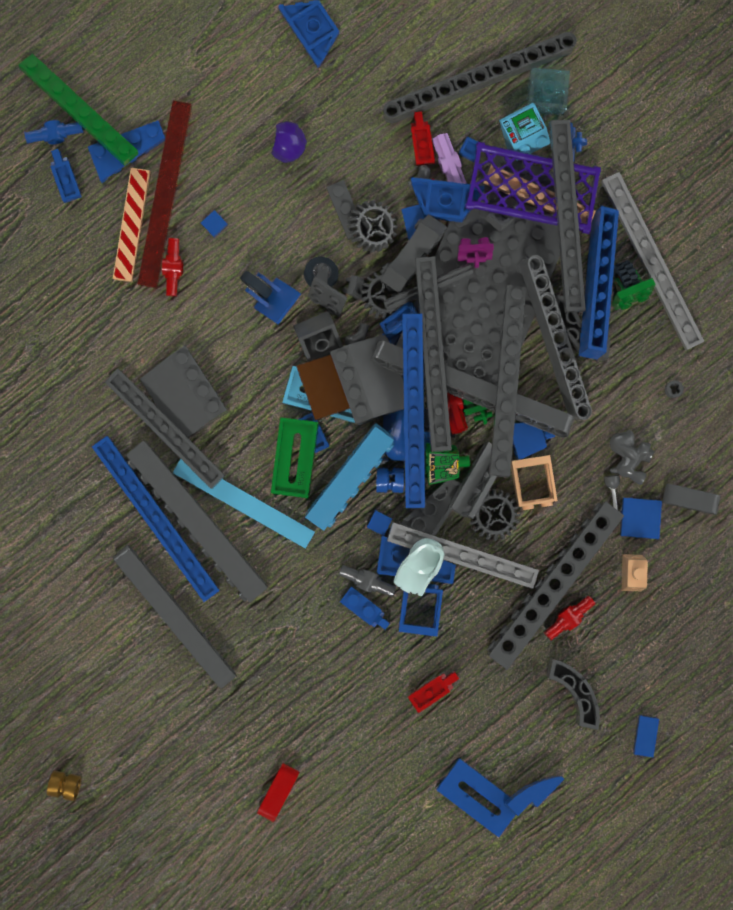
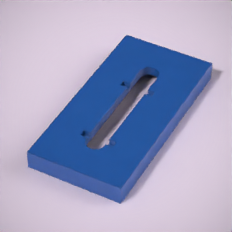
(463, 772)

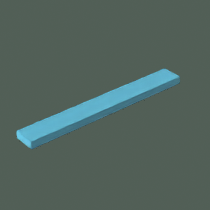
(250, 506)

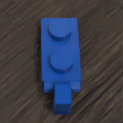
(64, 177)
(364, 608)

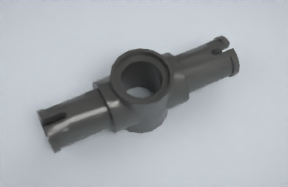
(367, 580)

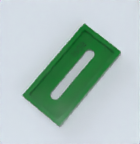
(283, 456)

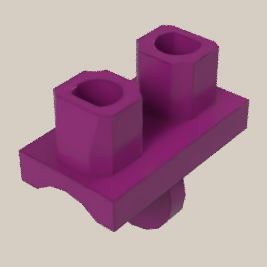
(475, 252)

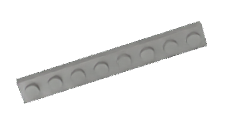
(468, 556)

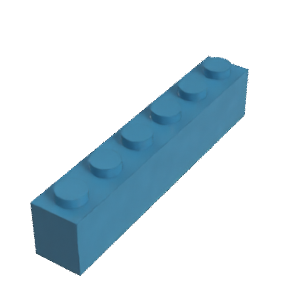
(350, 476)

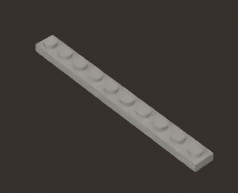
(652, 261)

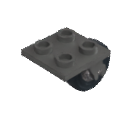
(321, 276)

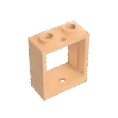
(543, 460)

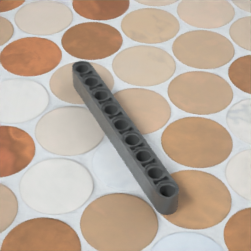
(556, 328)
(174, 616)

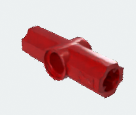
(456, 416)

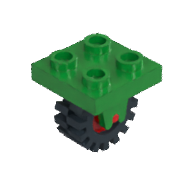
(630, 286)

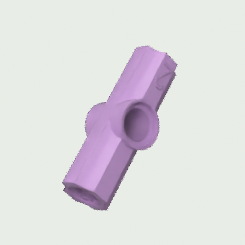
(448, 159)

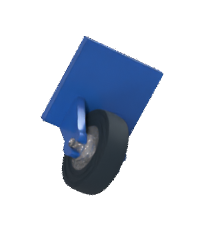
(276, 299)

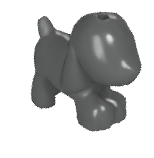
(623, 444)

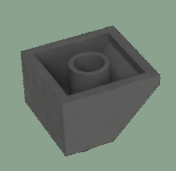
(318, 336)

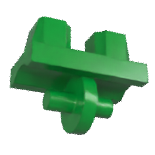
(471, 408)

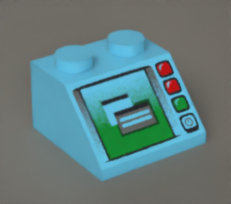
(525, 130)

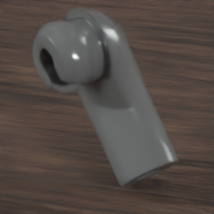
(424, 173)

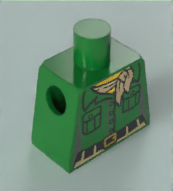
(444, 465)

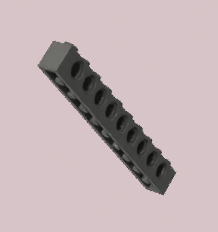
(612, 518)

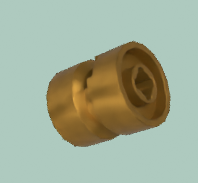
(64, 785)

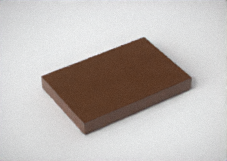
(323, 387)

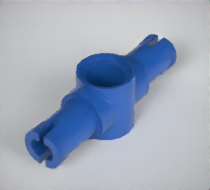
(53, 132)

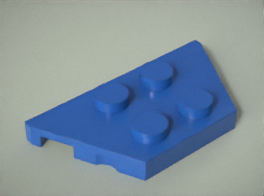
(311, 27)
(443, 199)

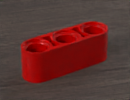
(278, 792)

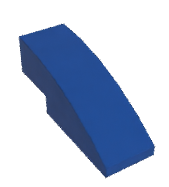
(532, 794)

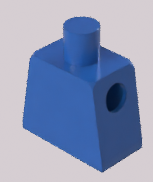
(528, 440)

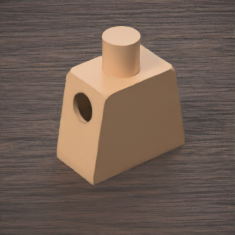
(634, 572)

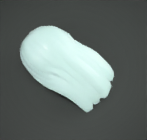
(420, 566)

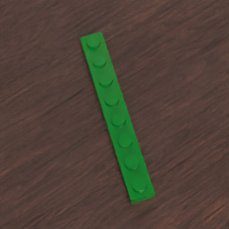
(78, 109)

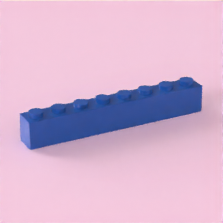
(599, 283)

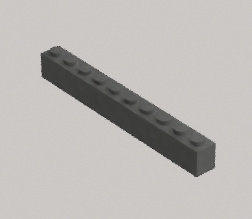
(197, 521)

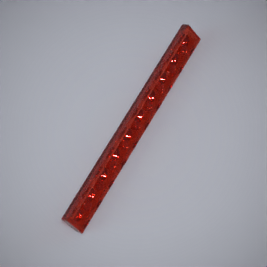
(164, 194)

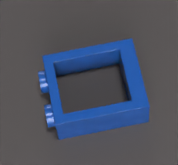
(419, 629)

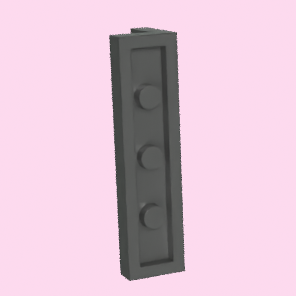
(474, 485)

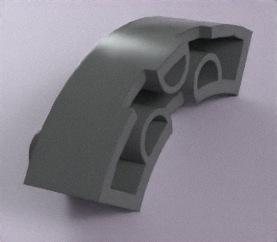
(422, 242)
(573, 327)
(585, 701)

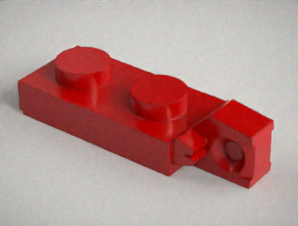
(422, 141)
(432, 691)

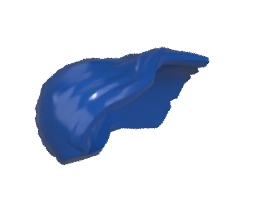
(394, 425)

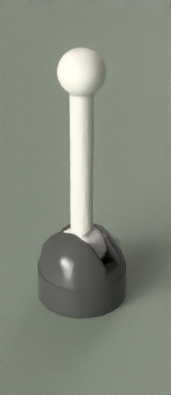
(612, 483)

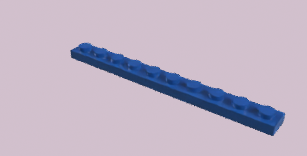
(414, 410)
(156, 518)

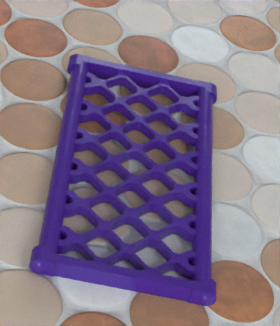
(470, 204)

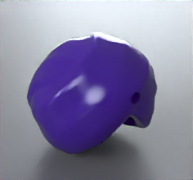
(289, 142)

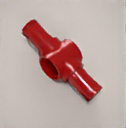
(172, 267)
(569, 618)

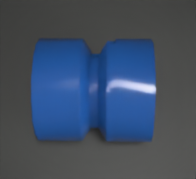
(383, 483)

